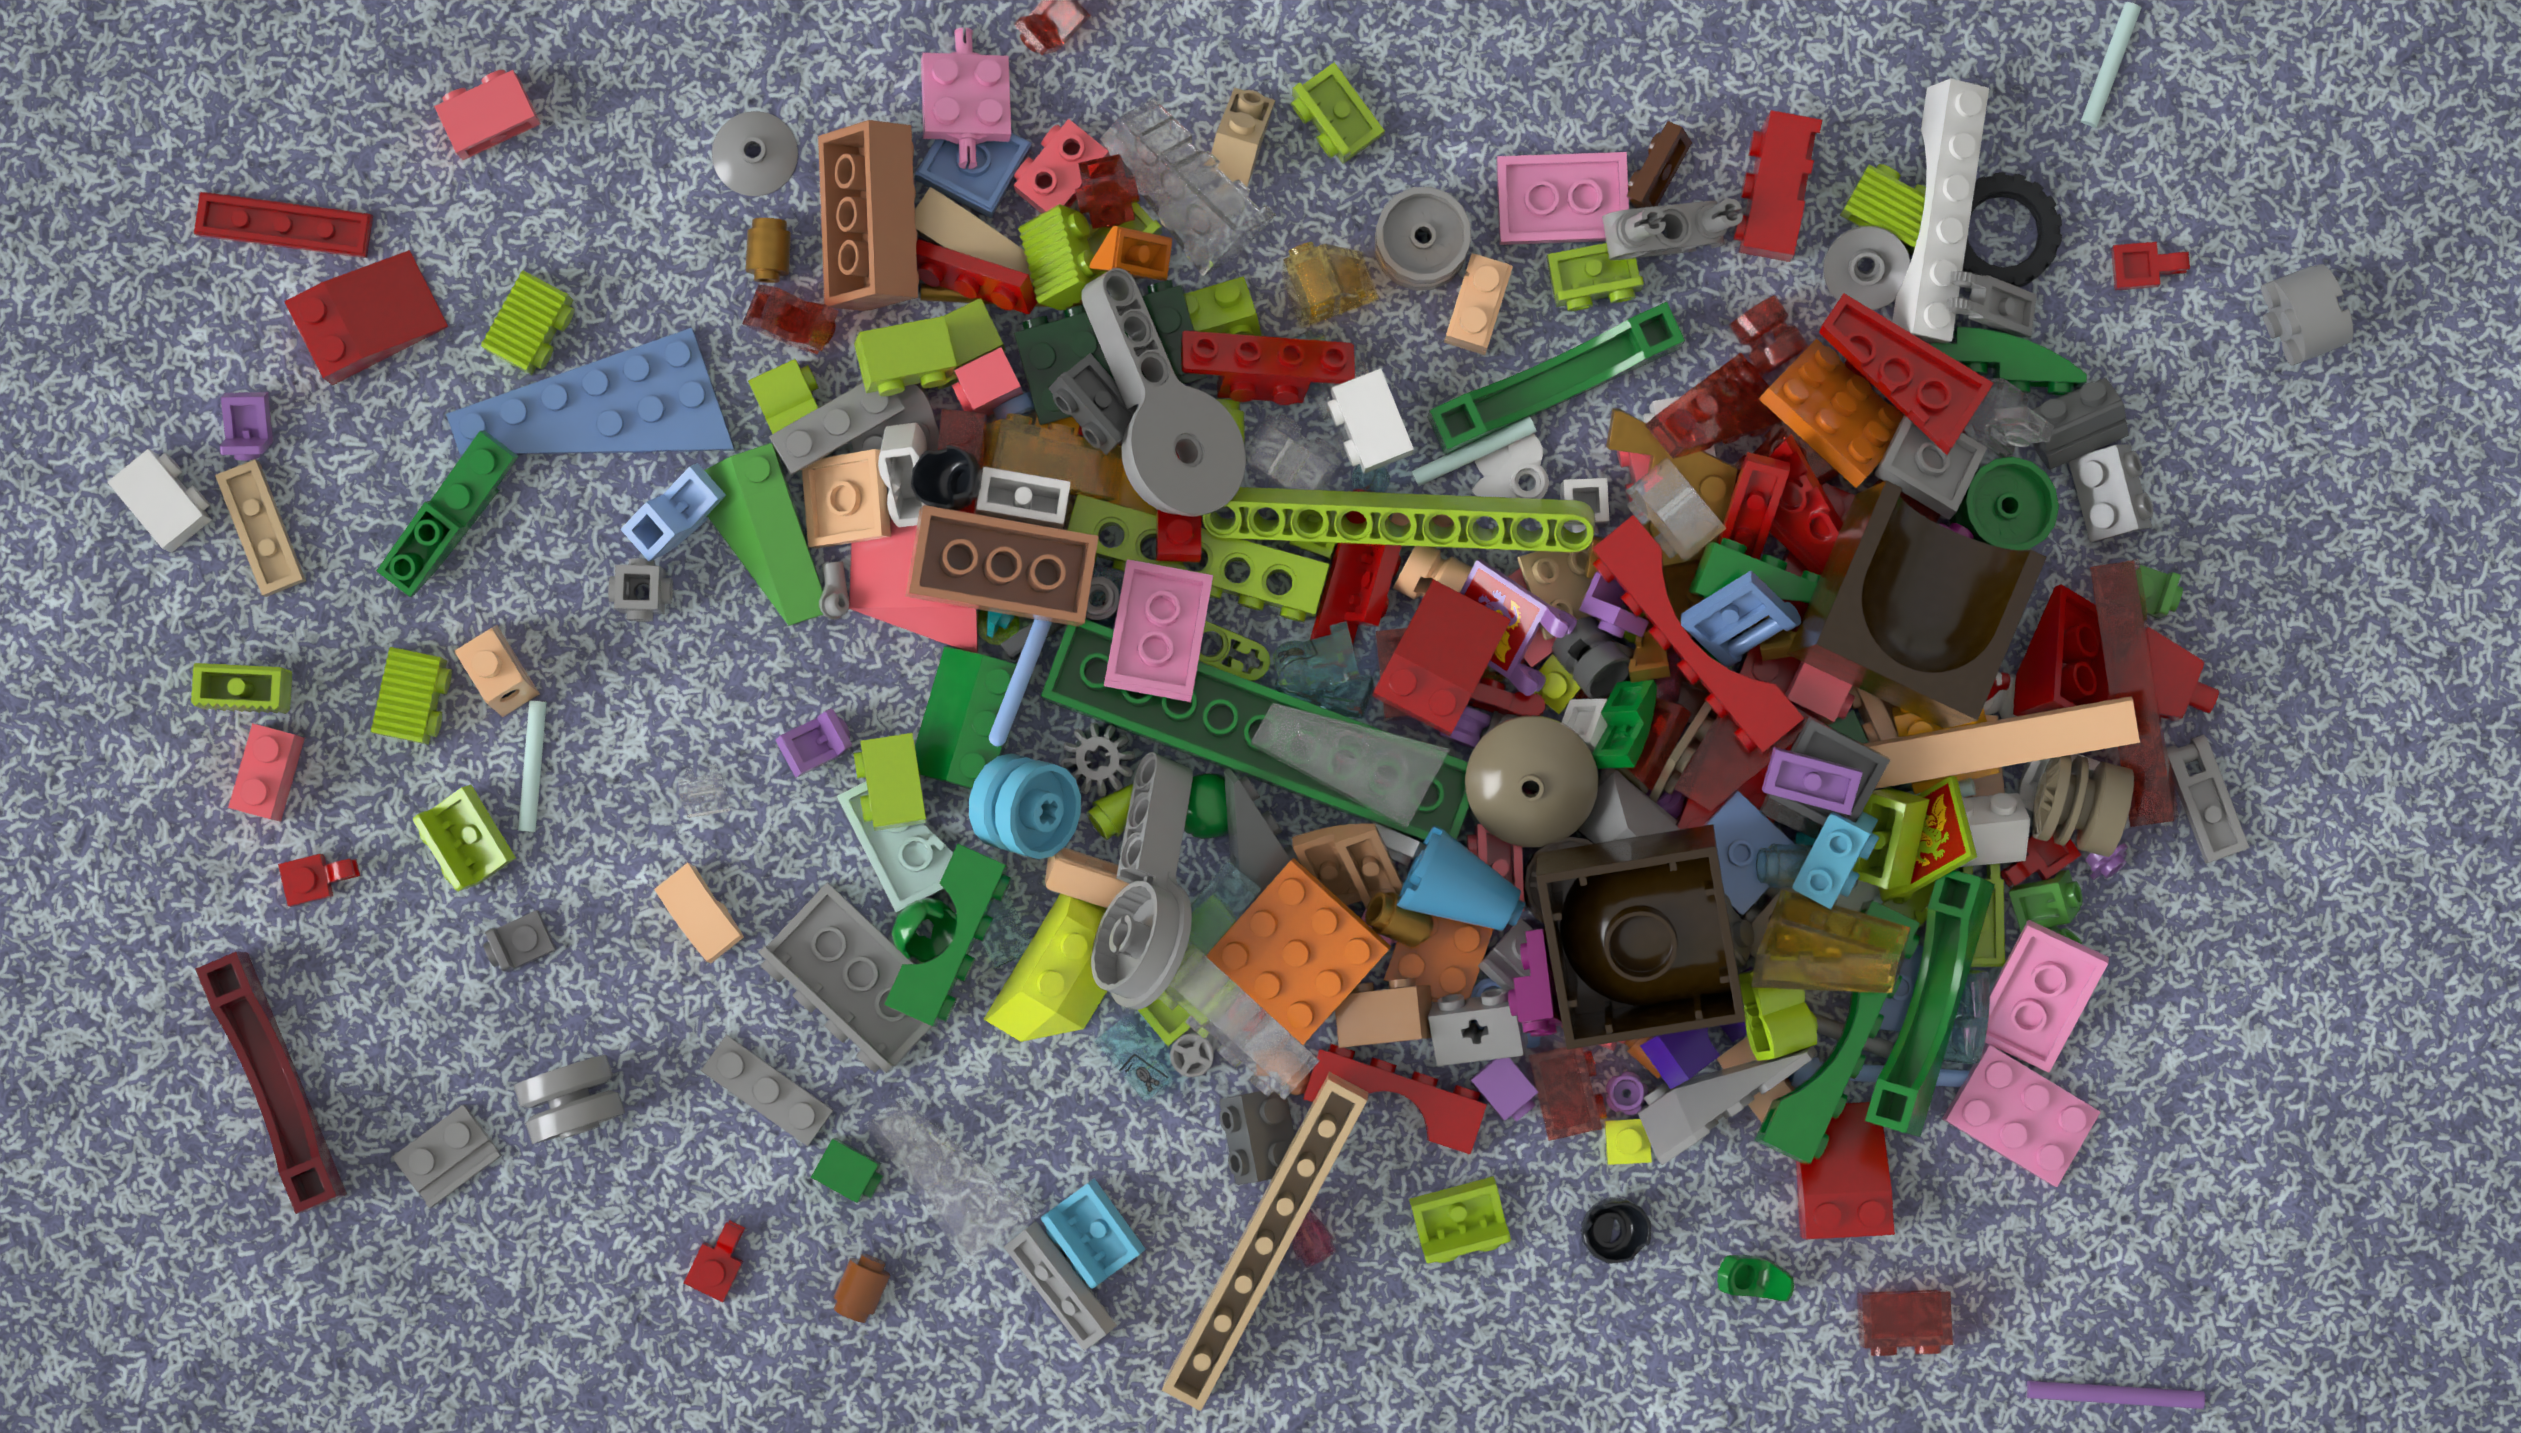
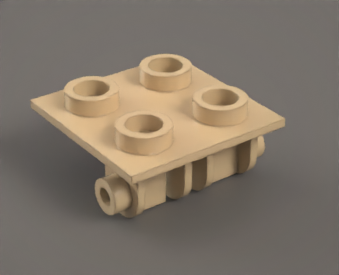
(1557, 580)

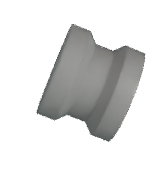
(1191, 1055)

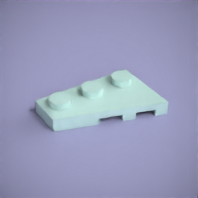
(904, 858)

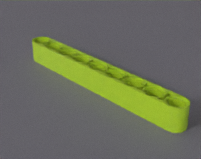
(1418, 509)

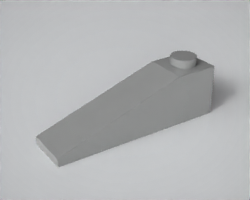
(1689, 1111)

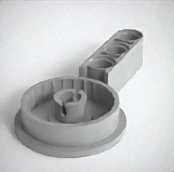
(1168, 413)
(1150, 918)

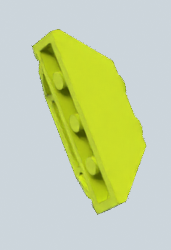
(1053, 980)

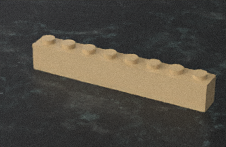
(1265, 1241)

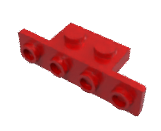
(1266, 366)
(1357, 584)

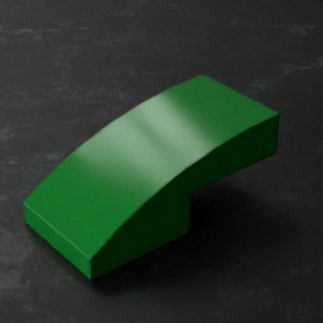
(1629, 720)

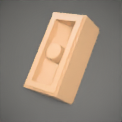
(1083, 877)

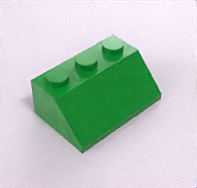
(960, 716)

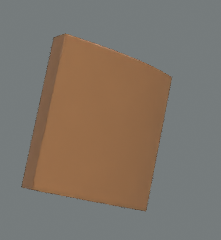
(1349, 861)

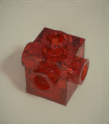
(1106, 192)

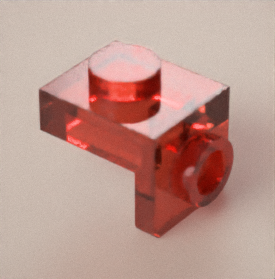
(1051, 25)

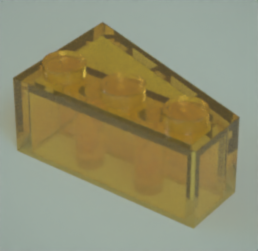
(1326, 282)
(1053, 453)
(1828, 948)

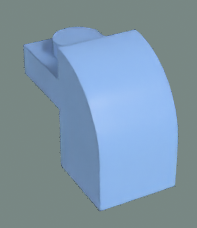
(674, 515)

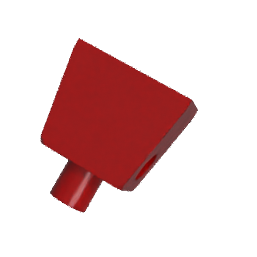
(2177, 679)

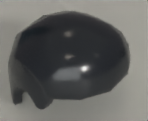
(946, 478)
(1598, 1227)

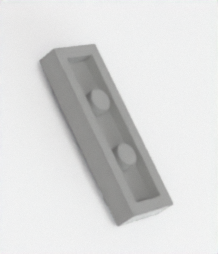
(833, 426)
(767, 1090)
(1060, 1286)

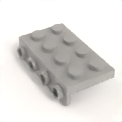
(846, 973)

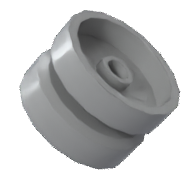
(1419, 264)
(569, 1099)

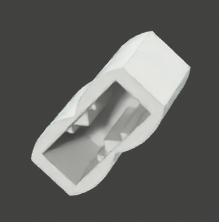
(898, 455)

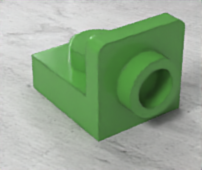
(2161, 591)
(2047, 901)

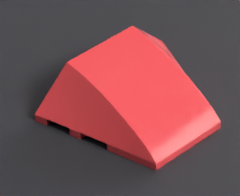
(879, 588)

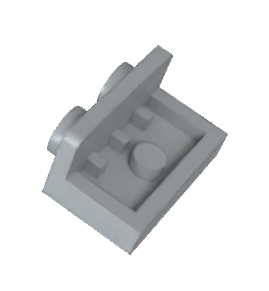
(2111, 492)

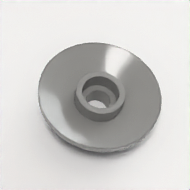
(759, 174)
(1872, 287)

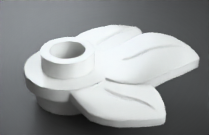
(1507, 465)

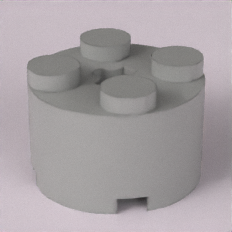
(2307, 313)

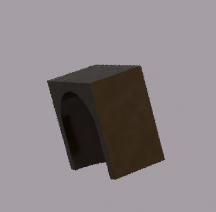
(1915, 609)
(1639, 937)

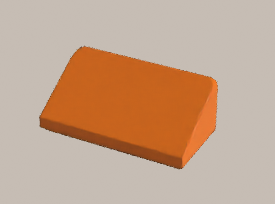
(1135, 251)

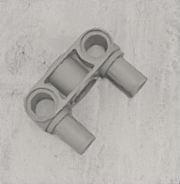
(1688, 226)

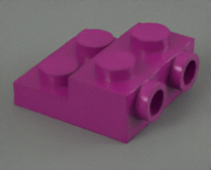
(1535, 995)

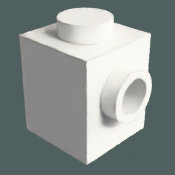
(1592, 492)

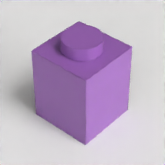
(1505, 1088)

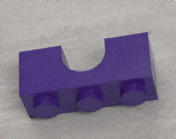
(1687, 1052)

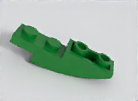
(2014, 359)
(448, 515)

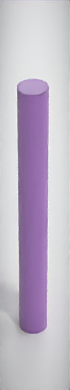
(2115, 1394)

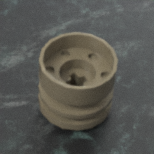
(2093, 805)

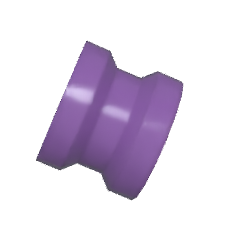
(1469, 728)

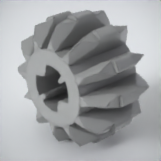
(1103, 773)

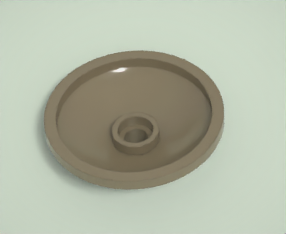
(1536, 751)

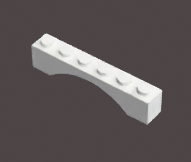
(1952, 143)

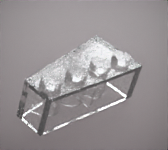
(1185, 188)
(1358, 762)
(1239, 1024)
(956, 1188)

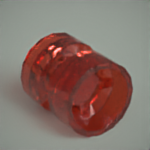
(1760, 322)

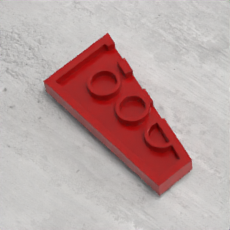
(1912, 374)

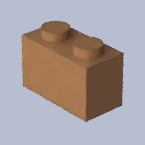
(1384, 1015)

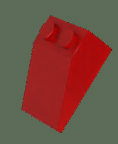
(365, 316)
(1441, 657)
(2063, 659)
(1850, 1183)

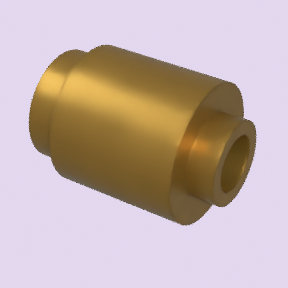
(768, 249)
(1395, 922)

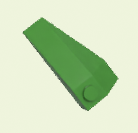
(766, 531)

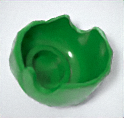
(1207, 807)
(910, 918)

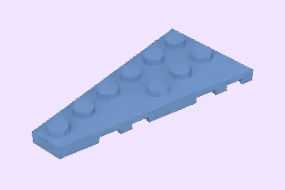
(624, 403)

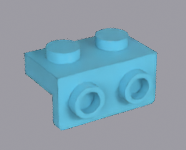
(1833, 856)
(1092, 1234)

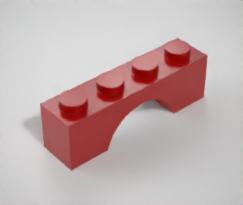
(1448, 1116)

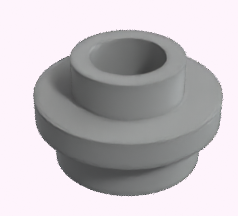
(1102, 584)

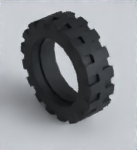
(2047, 224)

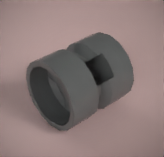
(1592, 658)

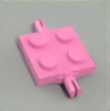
(965, 97)

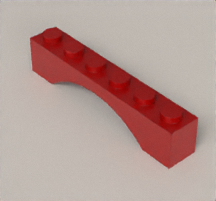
(1755, 706)

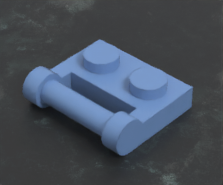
(1734, 610)

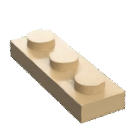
(260, 528)

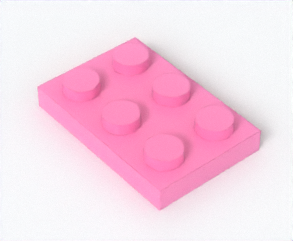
(1559, 196)
(1158, 630)
(2041, 994)
(2021, 1115)

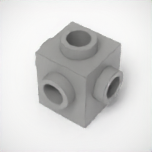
(627, 579)

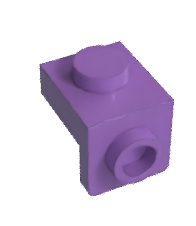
(246, 425)
(1605, 604)
(815, 742)

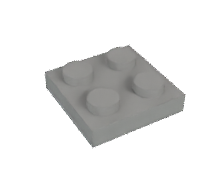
(1926, 471)

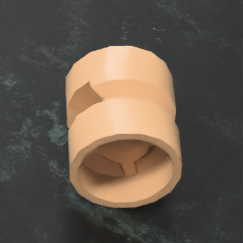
(1424, 566)

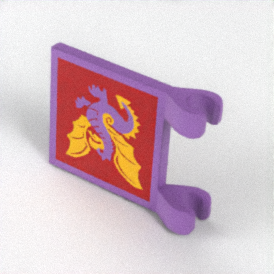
(1526, 613)

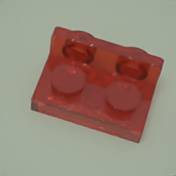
(1567, 1092)

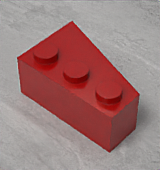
(1777, 185)

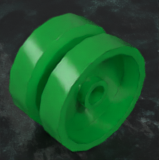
(2025, 495)

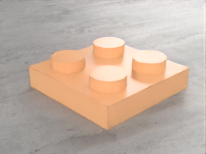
(845, 500)

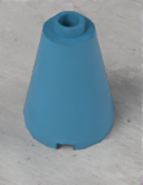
(1459, 886)

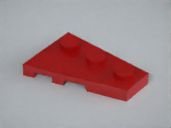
(1805, 516)

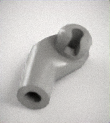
(834, 598)

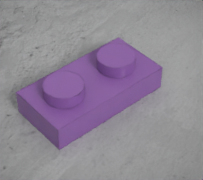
(1812, 781)

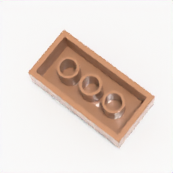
(868, 216)
(1001, 566)

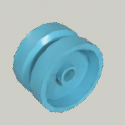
(1025, 806)

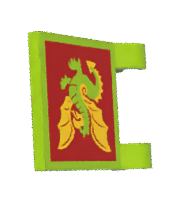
(1944, 840)

